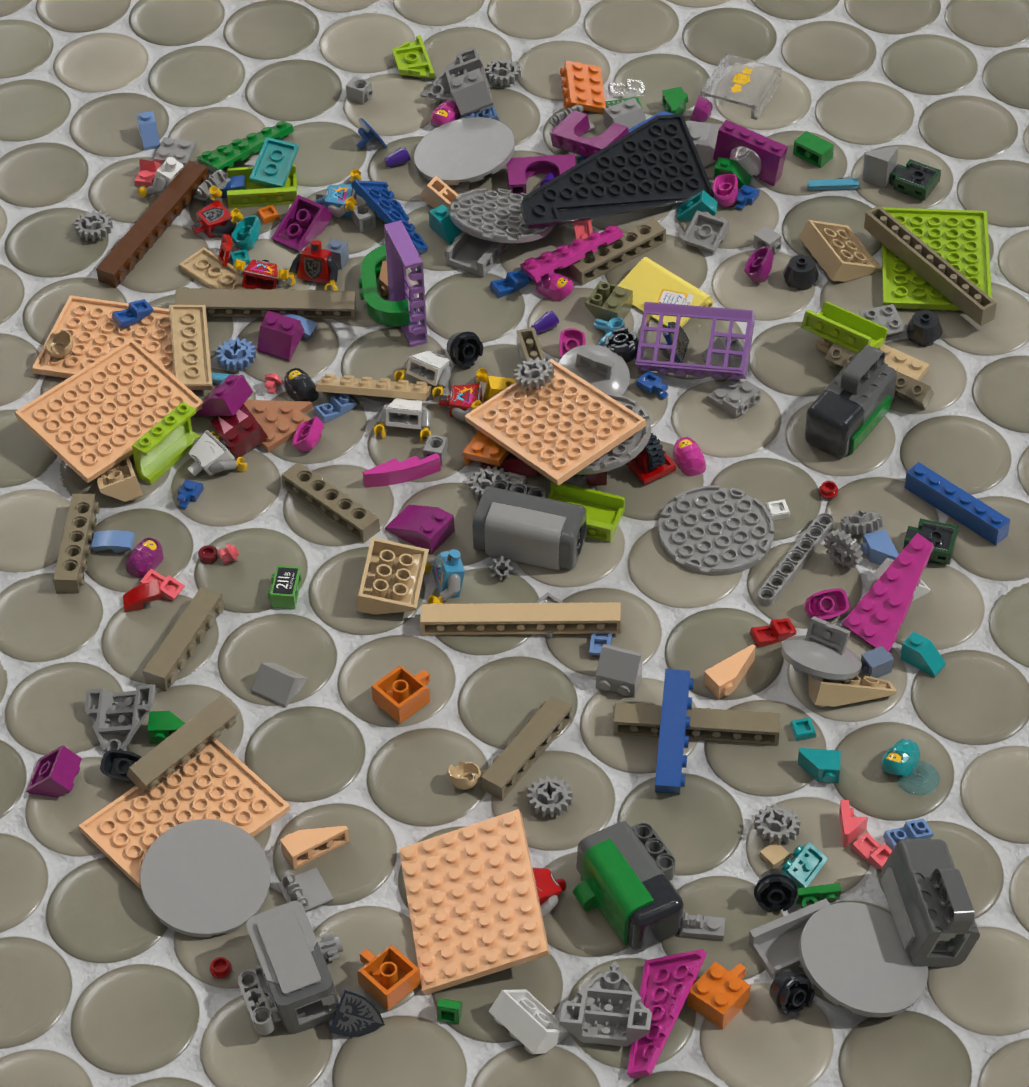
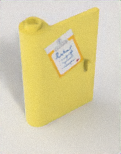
(658, 285)

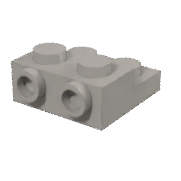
(706, 231)
(735, 397)

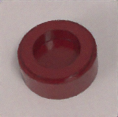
(208, 554)

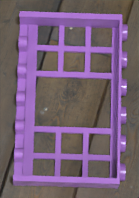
(400, 256)
(701, 312)

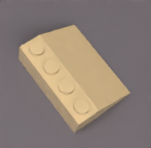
(838, 251)
(391, 578)

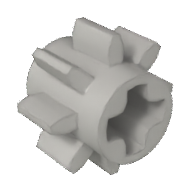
(500, 562)
(330, 946)

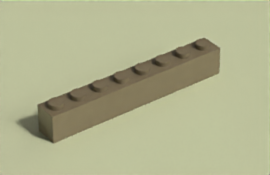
(705, 724)

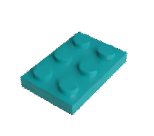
(274, 163)

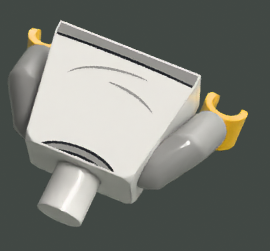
(163, 177)
(429, 368)
(405, 414)
(213, 456)

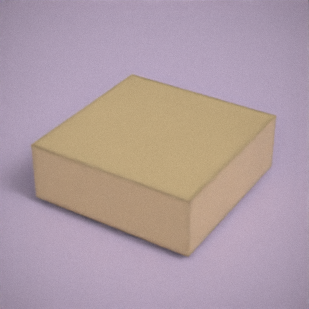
(774, 854)

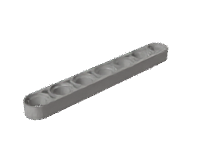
(795, 566)

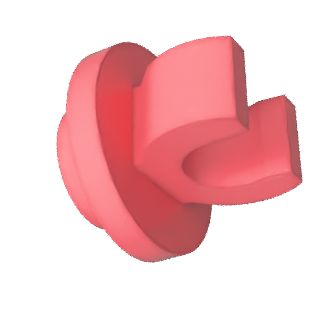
(272, 381)
(228, 553)

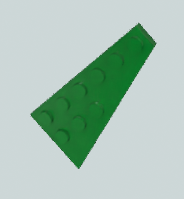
(242, 148)

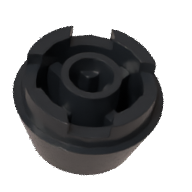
(801, 272)
(924, 328)
(623, 343)
(464, 348)
(775, 890)
(791, 993)

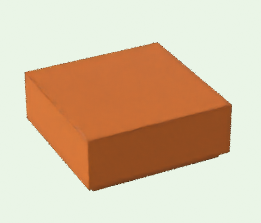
(268, 214)

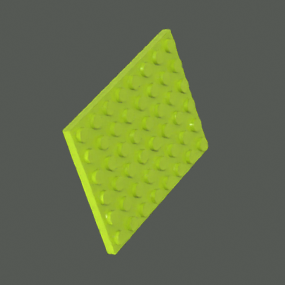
(955, 236)

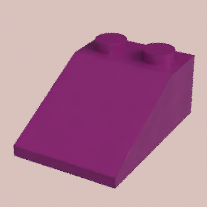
(302, 223)
(226, 397)
(423, 526)

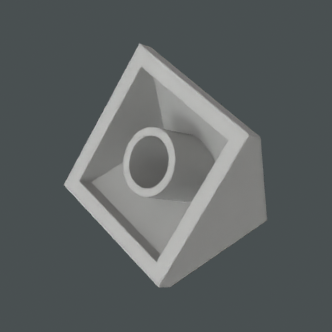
(879, 165)
(277, 683)

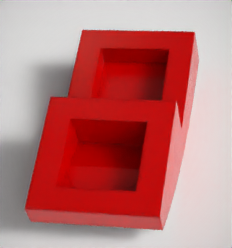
(225, 249)
(141, 594)
(775, 632)

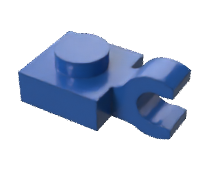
(746, 195)
(650, 382)
(189, 491)

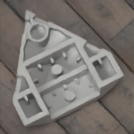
(466, 61)
(704, 137)
(118, 714)
(607, 1011)

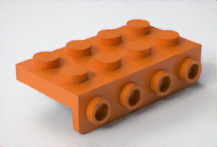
(582, 86)
(484, 450)

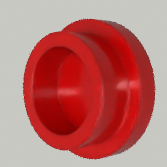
(828, 489)
(220, 968)

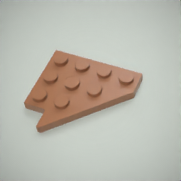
(278, 419)

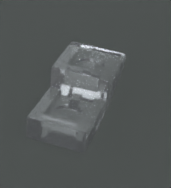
(630, 89)

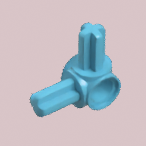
(608, 327)

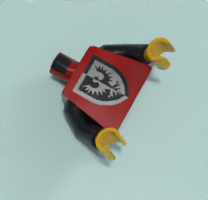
(215, 218)
(315, 265)

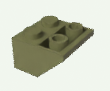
(609, 301)

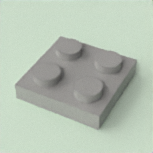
(176, 148)

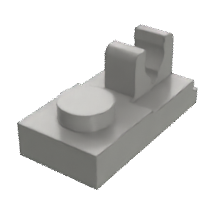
(703, 927)

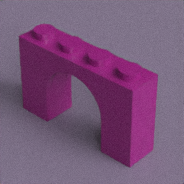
(569, 132)
(769, 151)
(522, 168)

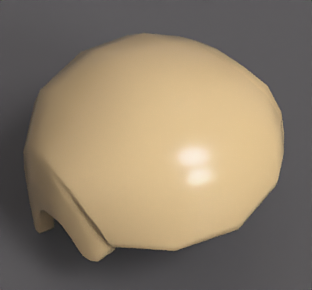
(59, 344)
(464, 775)

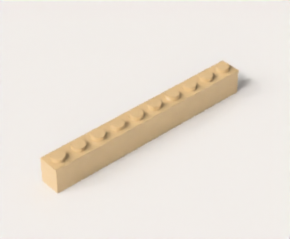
(520, 618)

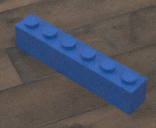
(957, 503)
(672, 731)

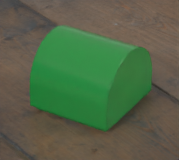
(585, 896)
(449, 1011)

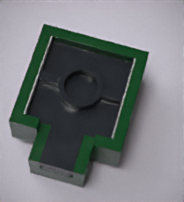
(915, 179)
(940, 534)

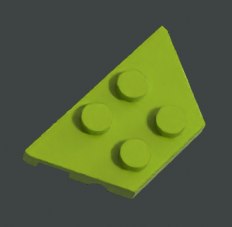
(413, 59)

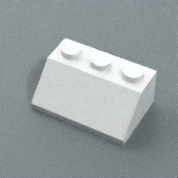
(528, 1020)

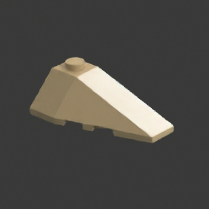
(120, 482)
(839, 693)

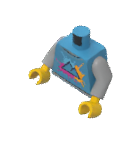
(340, 198)
(448, 575)

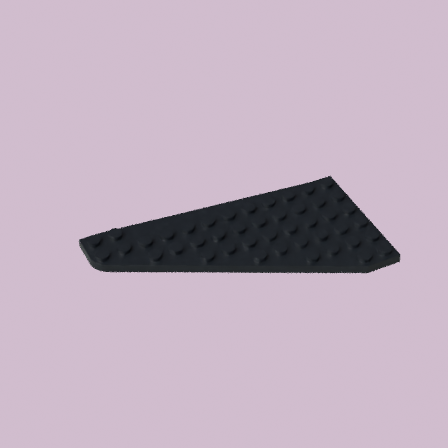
(635, 173)

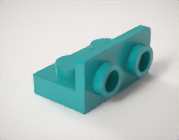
(804, 864)

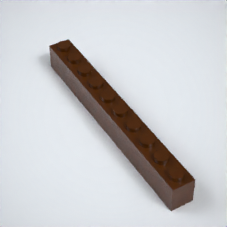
(151, 224)

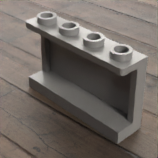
(474, 254)
(778, 940)

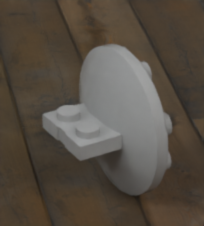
(598, 367)
(822, 652)

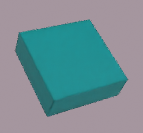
(240, 255)
(803, 729)

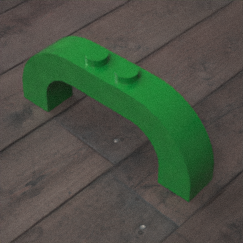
(380, 310)

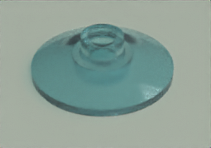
(921, 780)

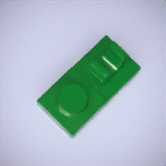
(817, 893)

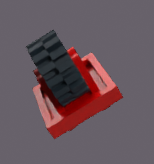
(651, 462)

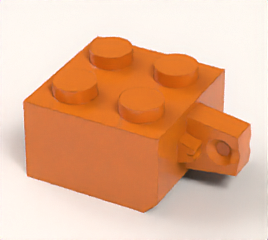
(402, 693)
(388, 976)
(720, 994)

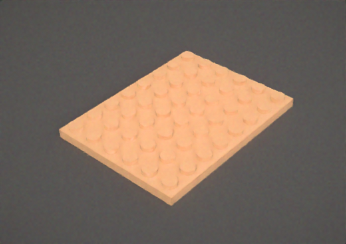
(97, 334)
(105, 409)
(557, 425)
(206, 787)
(473, 902)

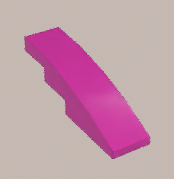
(394, 472)

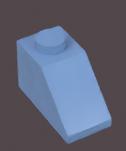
(148, 130)
(878, 547)

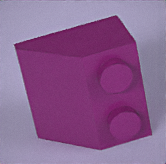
(279, 335)
(55, 773)

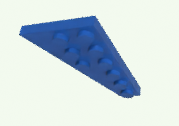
(387, 208)

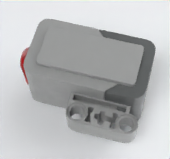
(288, 972)

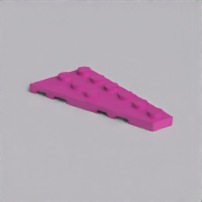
(568, 254)
(886, 604)
(663, 991)

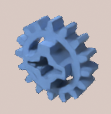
(236, 354)

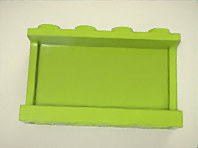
(261, 195)
(844, 328)
(164, 444)
(602, 508)

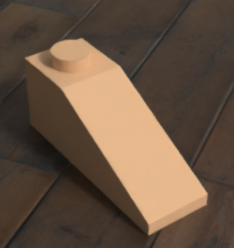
(438, 193)
(726, 675)
(312, 843)

